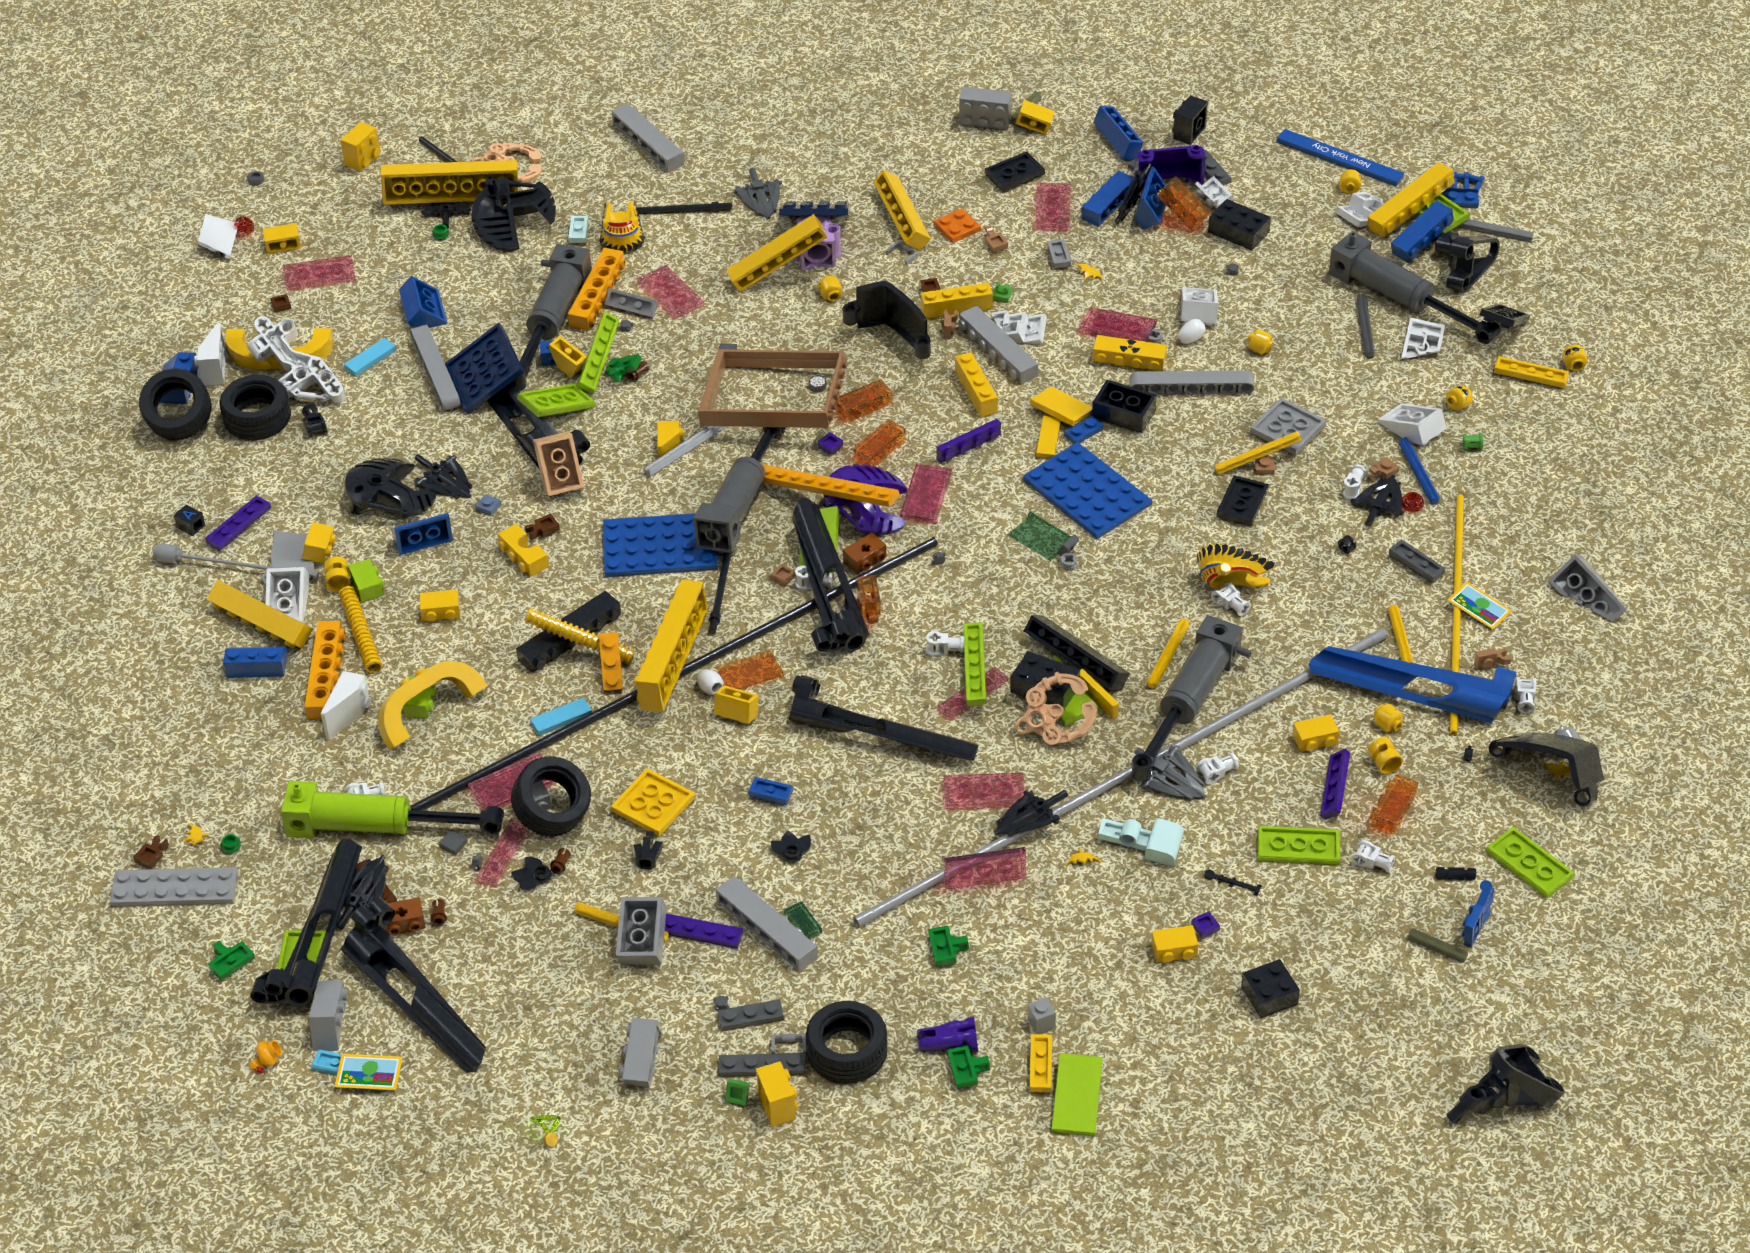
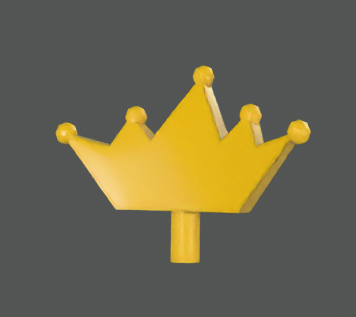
(1089, 271)
(1559, 769)
(195, 835)
(1082, 857)

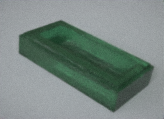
(801, 917)

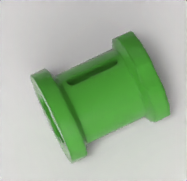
(1472, 441)

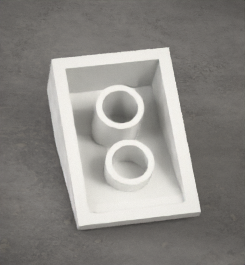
(1199, 304)
(212, 358)
(1414, 422)
(288, 590)
(345, 703)

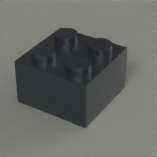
(1190, 119)
(1270, 988)

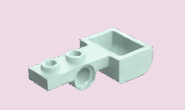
(1160, 844)

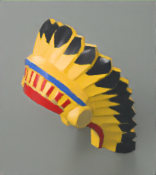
(621, 229)
(1228, 564)

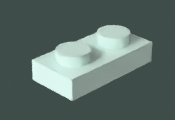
(578, 229)

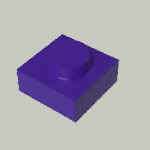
(830, 443)
(1205, 924)

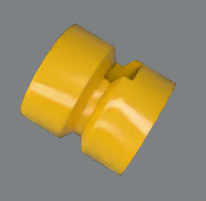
(336, 573)
(1385, 755)

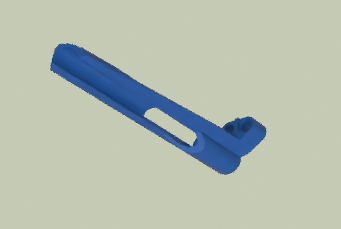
(1470, 697)

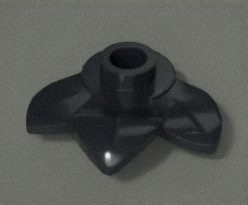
(791, 847)
(533, 873)

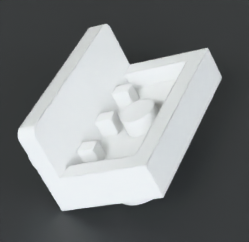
(1213, 192)

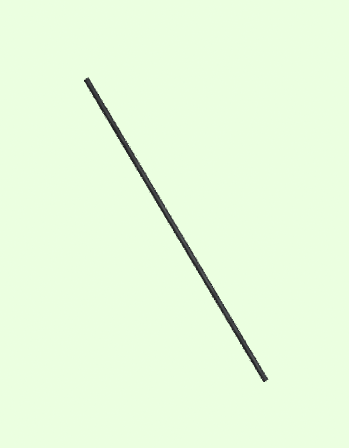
(687, 668)

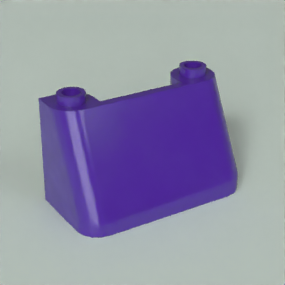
(1174, 161)

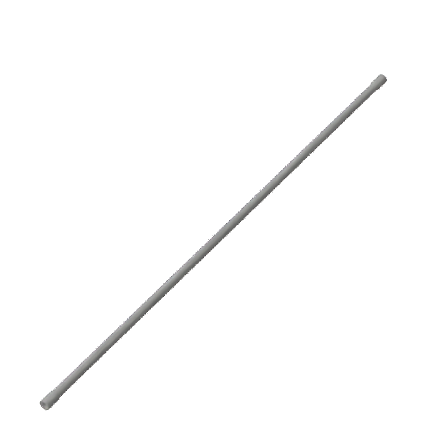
(871, 913)

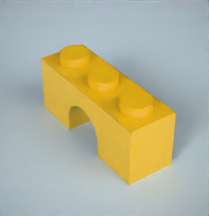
(514, 543)

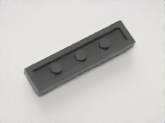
(747, 1063)

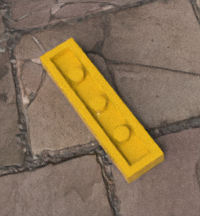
(1531, 372)

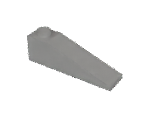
(1583, 583)

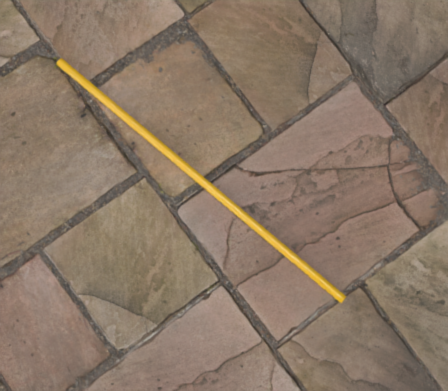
(1456, 610)

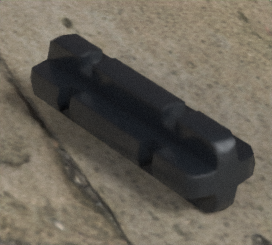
(1455, 873)

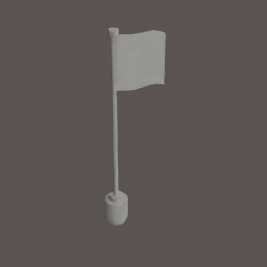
(285, 553)

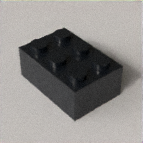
(1239, 224)
(1124, 406)
(1032, 671)

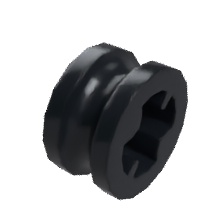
(1347, 544)

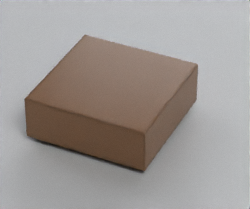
(783, 575)

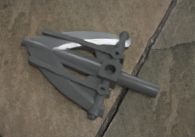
(759, 189)
(1187, 787)

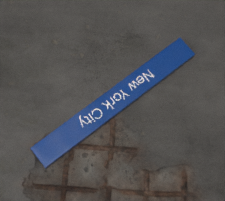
(1340, 157)

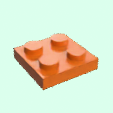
(957, 225)

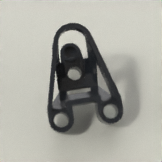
(1462, 261)
(1523, 1081)

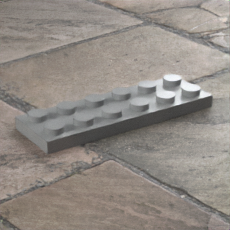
(174, 887)

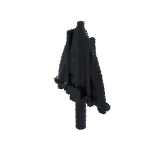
(1133, 193)
(445, 210)
(454, 488)
(1377, 505)
(1037, 814)
(370, 873)

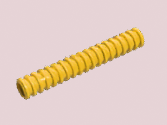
(360, 629)
(572, 633)

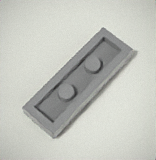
(631, 302)

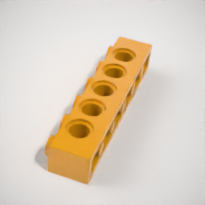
(595, 289)
(324, 666)

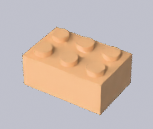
(558, 463)

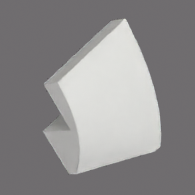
(1359, 208)
(217, 235)
(1022, 327)
(1422, 338)

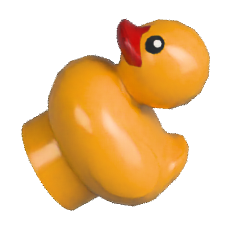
(267, 1055)

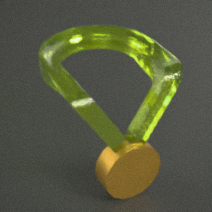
(550, 1138)

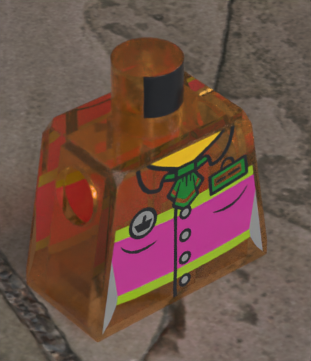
(869, 604)

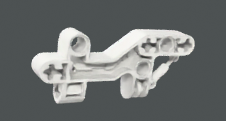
(276, 342)

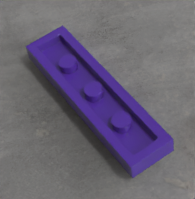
(968, 440)
(238, 522)
(1335, 784)
(703, 931)

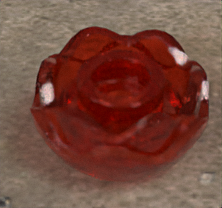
(244, 224)
(1412, 502)

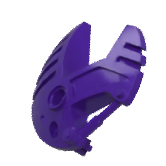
(868, 516)

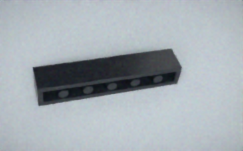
(548, 647)
(1076, 652)

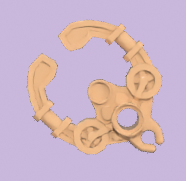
(498, 152)
(1051, 713)

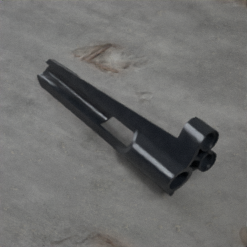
(508, 406)
(842, 629)
(830, 717)
(377, 953)
(301, 975)

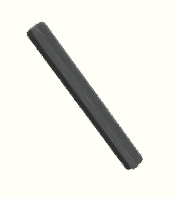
(1365, 326)

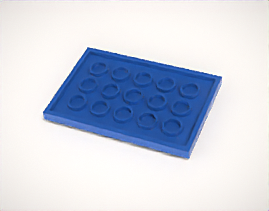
(1087, 490)
(654, 546)

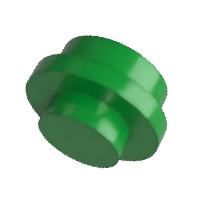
(440, 232)
(230, 843)

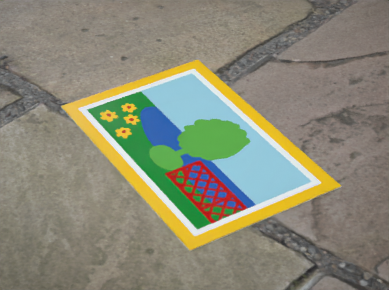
(1479, 605)
(368, 1071)

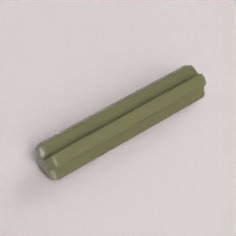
(1034, 98)
(1437, 945)

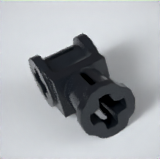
(314, 421)

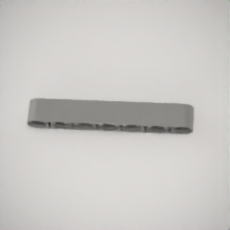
(435, 368)
(1193, 382)

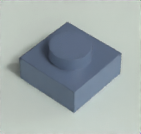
(488, 505)

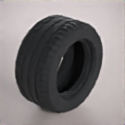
(163, 383)
(256, 424)
(558, 771)
(851, 1066)

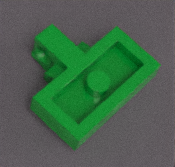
(619, 366)
(946, 946)
(229, 959)
(966, 1067)

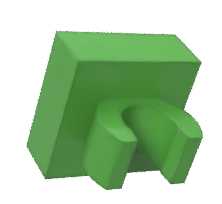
(1002, 293)
(737, 1092)

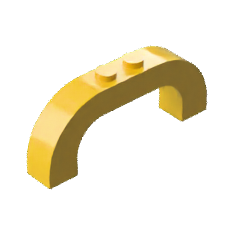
(319, 346)
(389, 716)

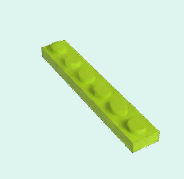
(598, 352)
(974, 664)

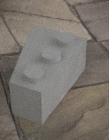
(327, 1014)
(640, 1052)

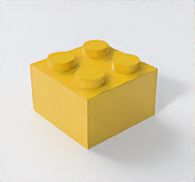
(360, 146)
(776, 1093)

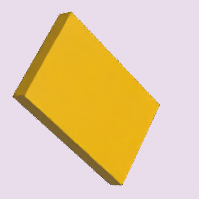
(1061, 406)

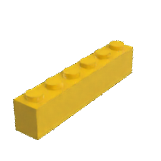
(1411, 199)
(901, 210)
(777, 253)
(260, 614)

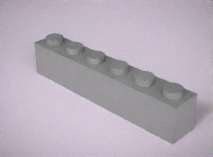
(648, 137)
(998, 345)
(767, 923)

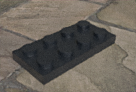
(1505, 315)

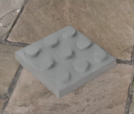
(1285, 419)

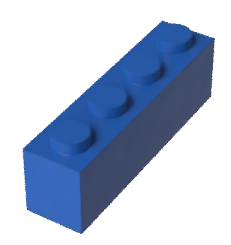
(1118, 132)
(1106, 199)
(1422, 231)

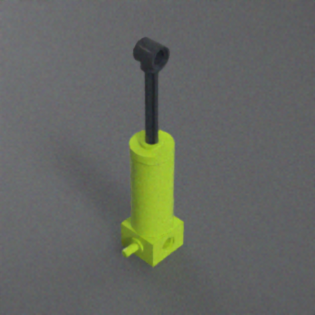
(309, 810)

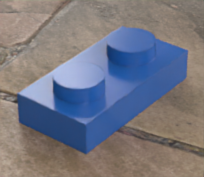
(1083, 430)
(770, 791)

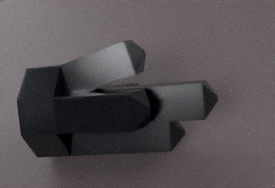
(648, 852)

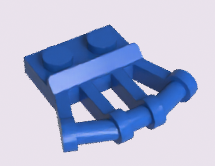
(1465, 197)
(1478, 914)

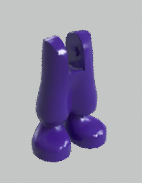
(949, 1036)

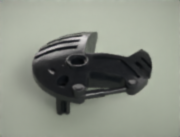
(497, 221)
(379, 481)

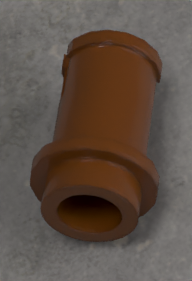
(642, 368)
(558, 865)
(438, 914)

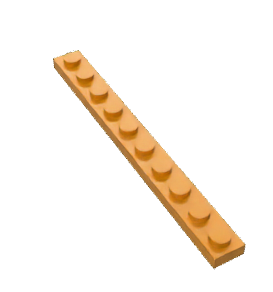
(830, 486)

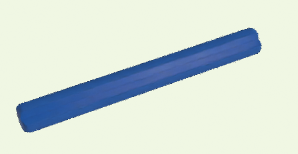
(1419, 470)

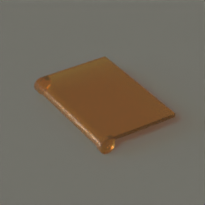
(750, 670)

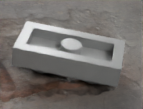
(1059, 253)

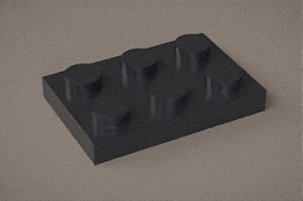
(1014, 171)
(1242, 500)

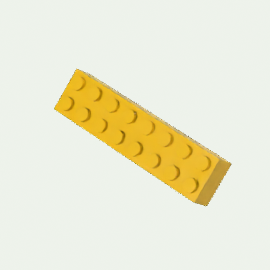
(441, 180)
(671, 646)

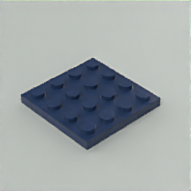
(809, 208)
(484, 368)

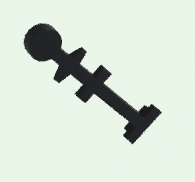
(1210, 874)

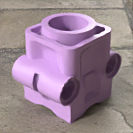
(826, 251)

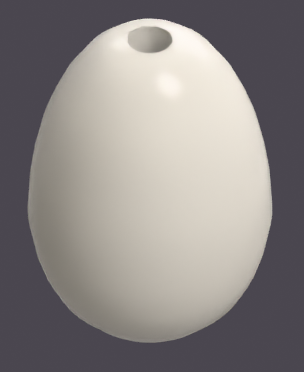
(1191, 331)
(709, 681)

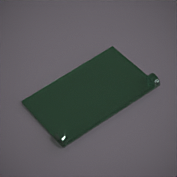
(1040, 536)

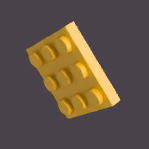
(653, 802)

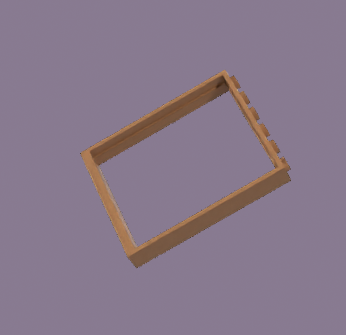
(771, 359)

